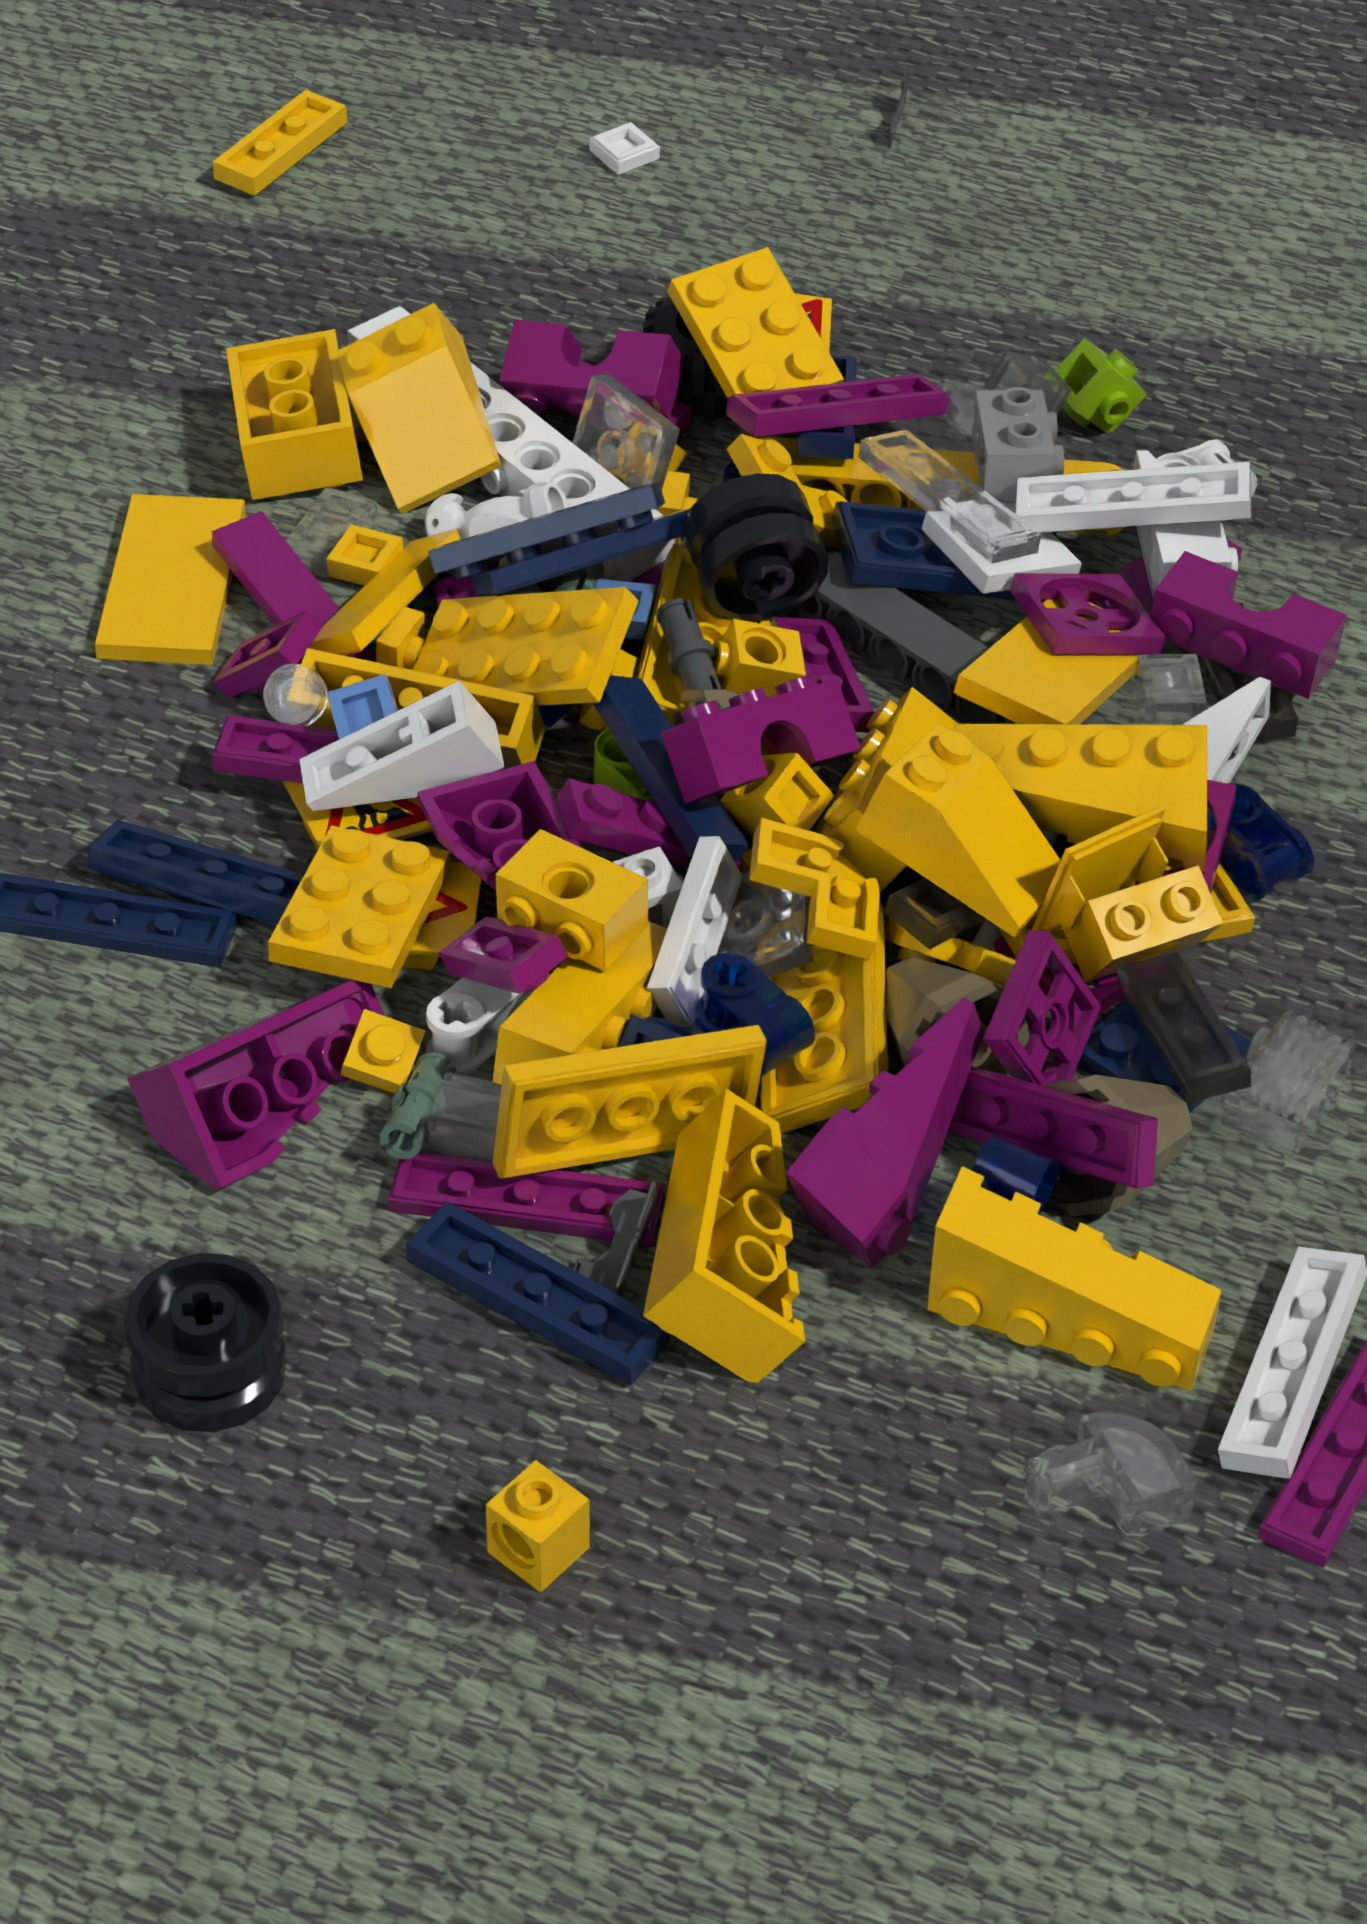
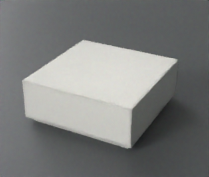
(624, 148)

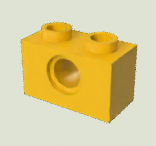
(574, 895)
(1143, 922)

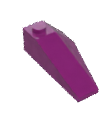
(492, 816)
(242, 1091)
(872, 1166)

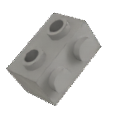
(1013, 439)

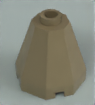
(925, 991)
(1097, 1195)

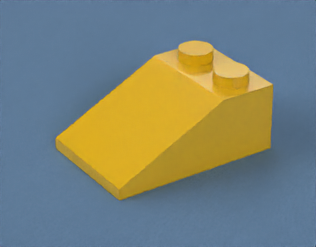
(419, 407)
(293, 415)
(962, 829)

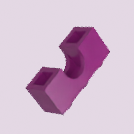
(545, 372)
(1282, 645)
(722, 748)

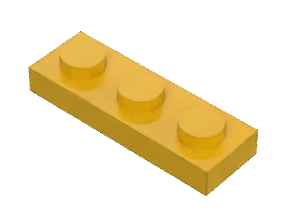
(279, 142)

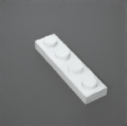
(1135, 497)
(1293, 1363)

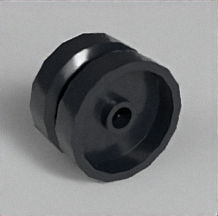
(755, 547)
(206, 1342)

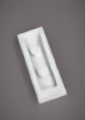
(694, 930)

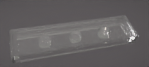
(949, 496)

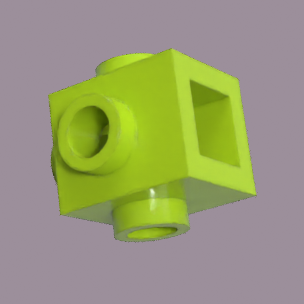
(1100, 386)

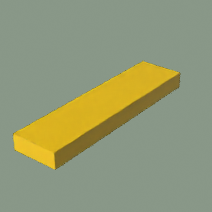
(381, 598)

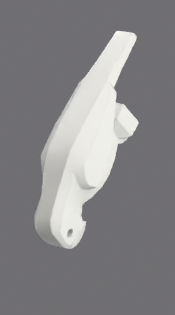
(537, 500)

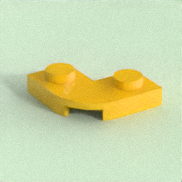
(770, 457)
(810, 863)
(954, 951)

